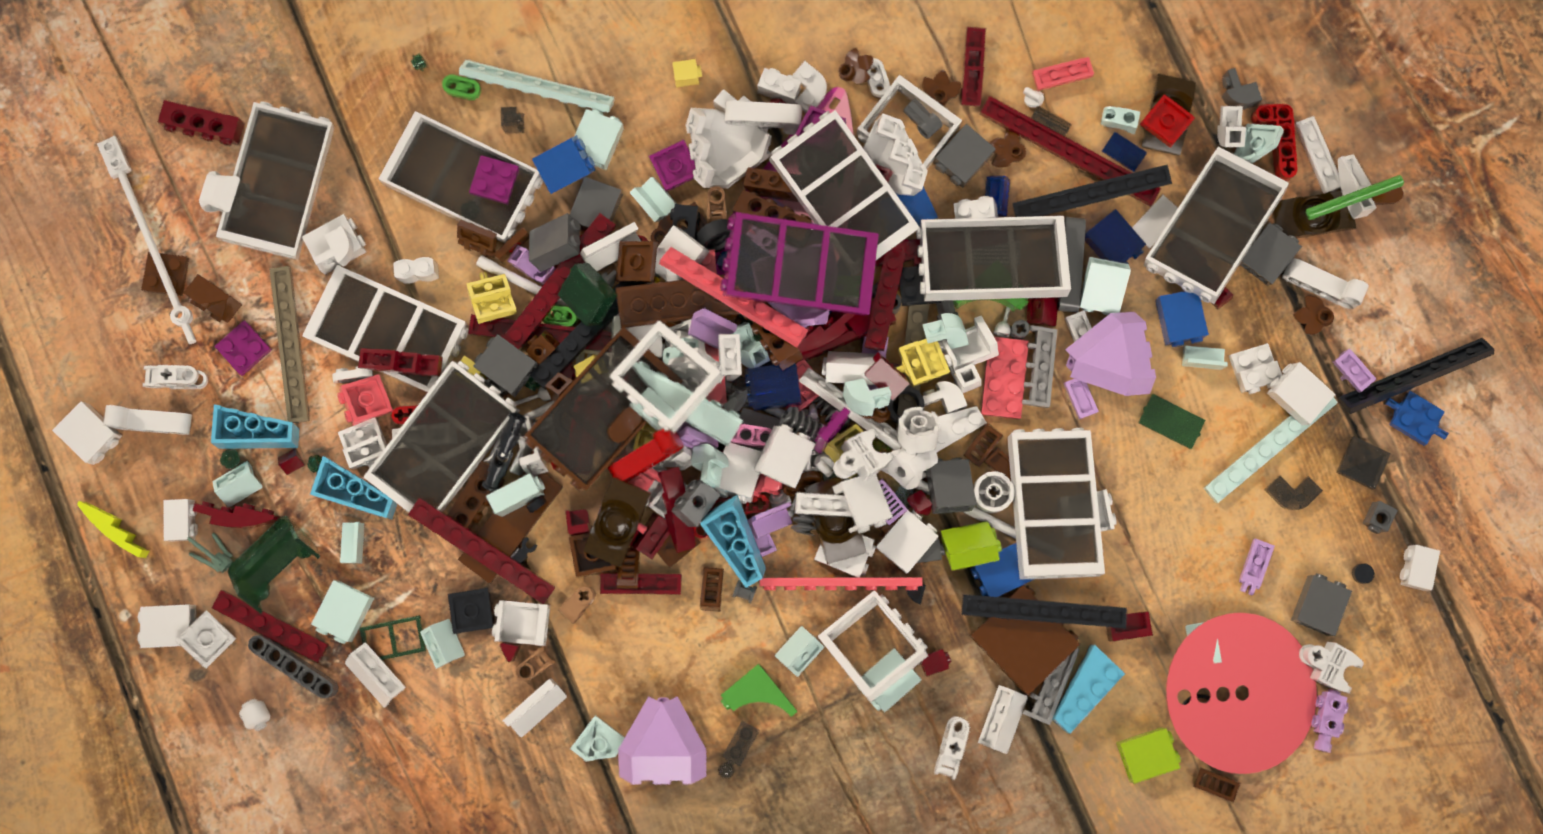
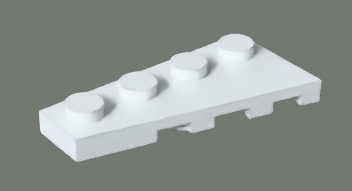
(958, 425)

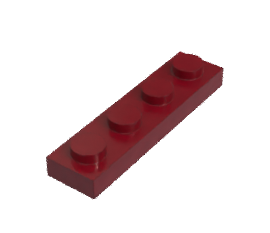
(646, 584)

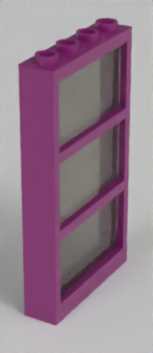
(799, 264)

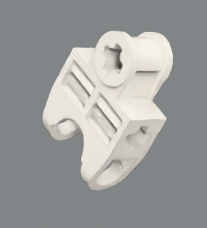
(173, 377)
(861, 457)
(1329, 664)
(948, 756)

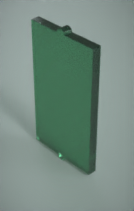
(1171, 421)

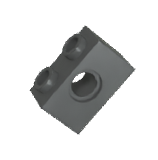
(705, 499)

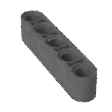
(1075, 242)
(284, 662)

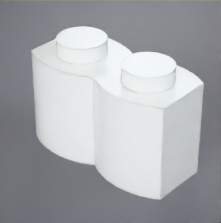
(420, 269)

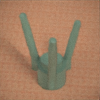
(220, 561)

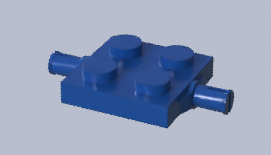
(1416, 418)

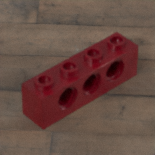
(173, 112)

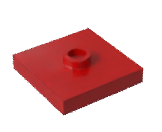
(1167, 121)

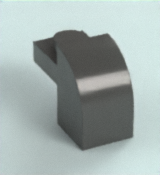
(1238, 95)

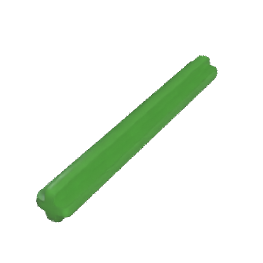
(1354, 197)

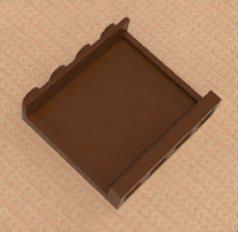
(1025, 648)

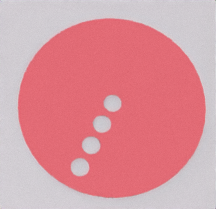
(1280, 702)

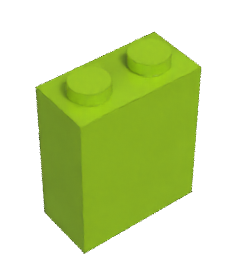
(971, 545)
(1149, 755)

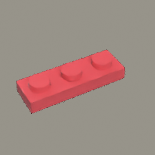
(1062, 73)

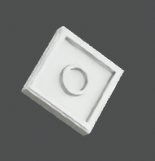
(205, 639)

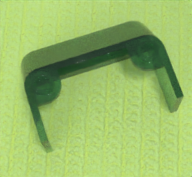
(267, 558)

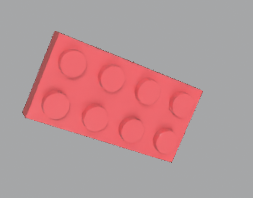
(1005, 379)

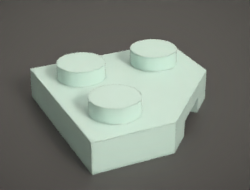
(1259, 141)
(598, 741)

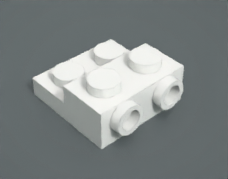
(1255, 368)

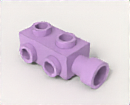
(1326, 714)

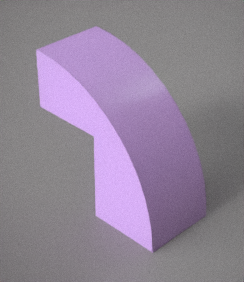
(520, 260)

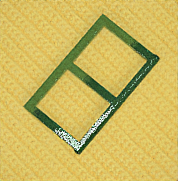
(392, 636)

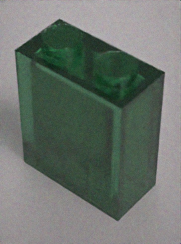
(587, 294)

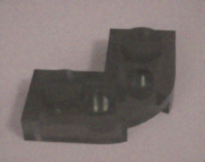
(1293, 498)

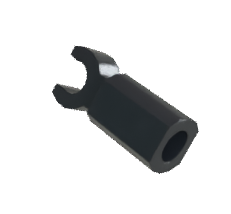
(520, 555)

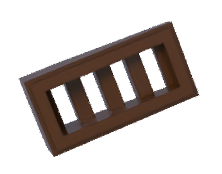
(998, 435)
(629, 569)
(718, 598)
(1235, 785)

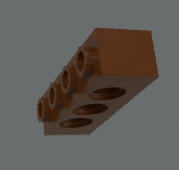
(768, 184)
(750, 200)
(784, 356)
(472, 490)

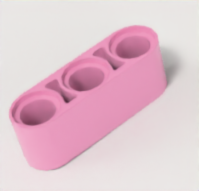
(754, 440)

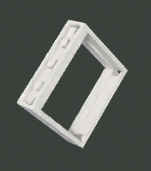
(930, 104)
(694, 400)
(854, 615)

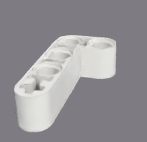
(764, 115)
(1326, 285)
(147, 420)

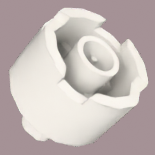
(918, 430)
(1000, 484)

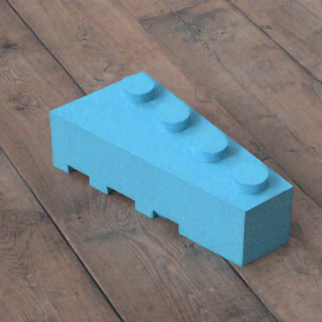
(248, 430)
(346, 488)
(734, 539)
(1086, 689)

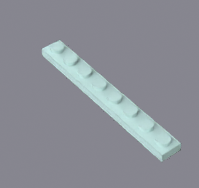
(535, 85)
(1258, 456)

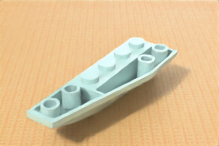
(707, 417)

